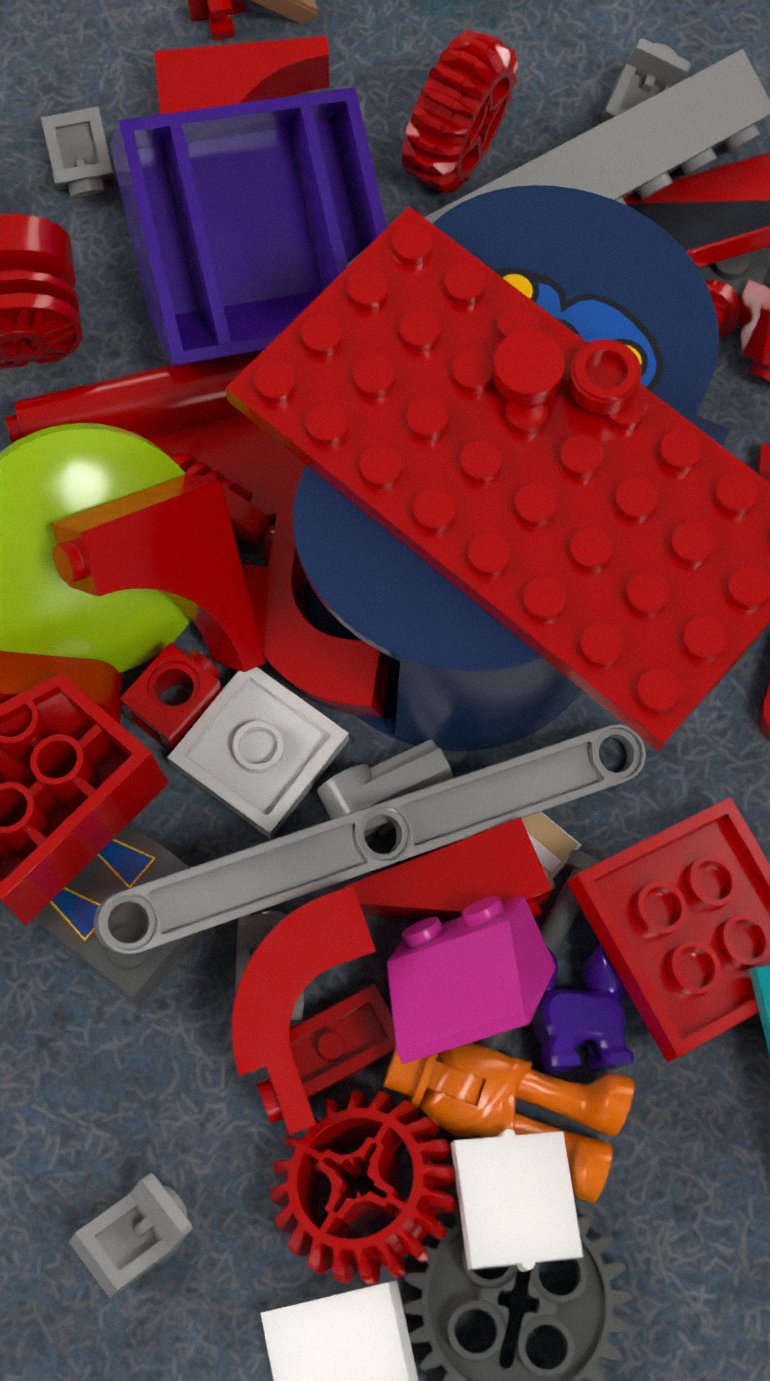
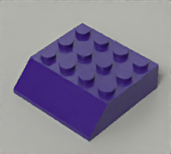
(244, 215)

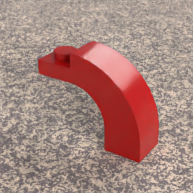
(326, 668)
(280, 968)

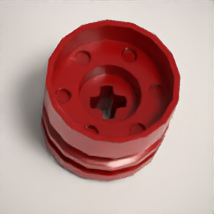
(36, 292)

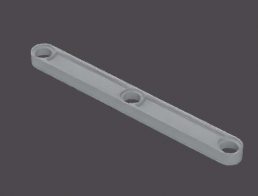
(337, 848)

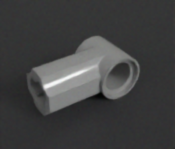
(397, 776)

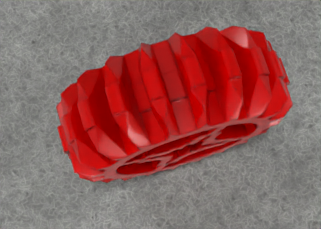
(459, 110)
(352, 1212)

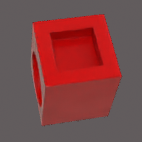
(165, 722)

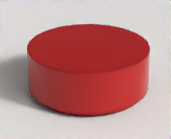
(528, 367)
(604, 376)

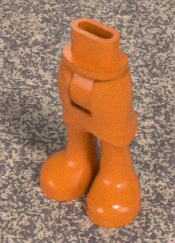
(476, 1093)

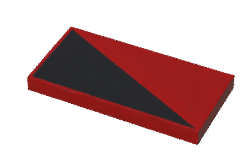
(715, 211)

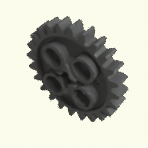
(579, 1318)

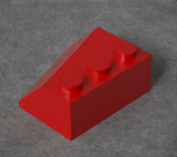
(64, 789)

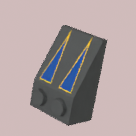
(69, 916)

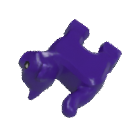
(583, 1018)

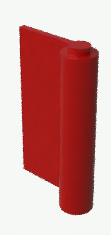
(181, 413)

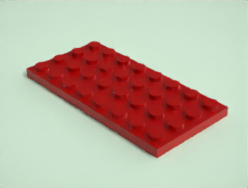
(593, 537)

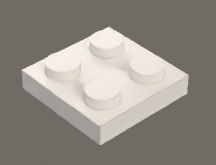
(258, 749)

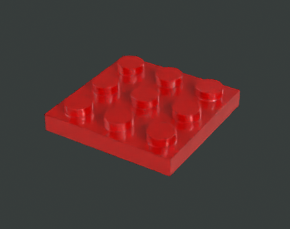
(684, 924)

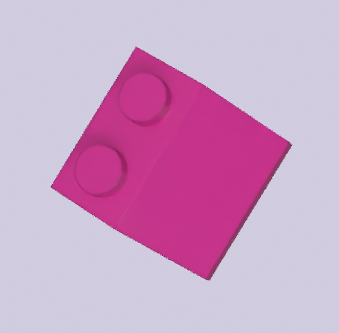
(467, 977)

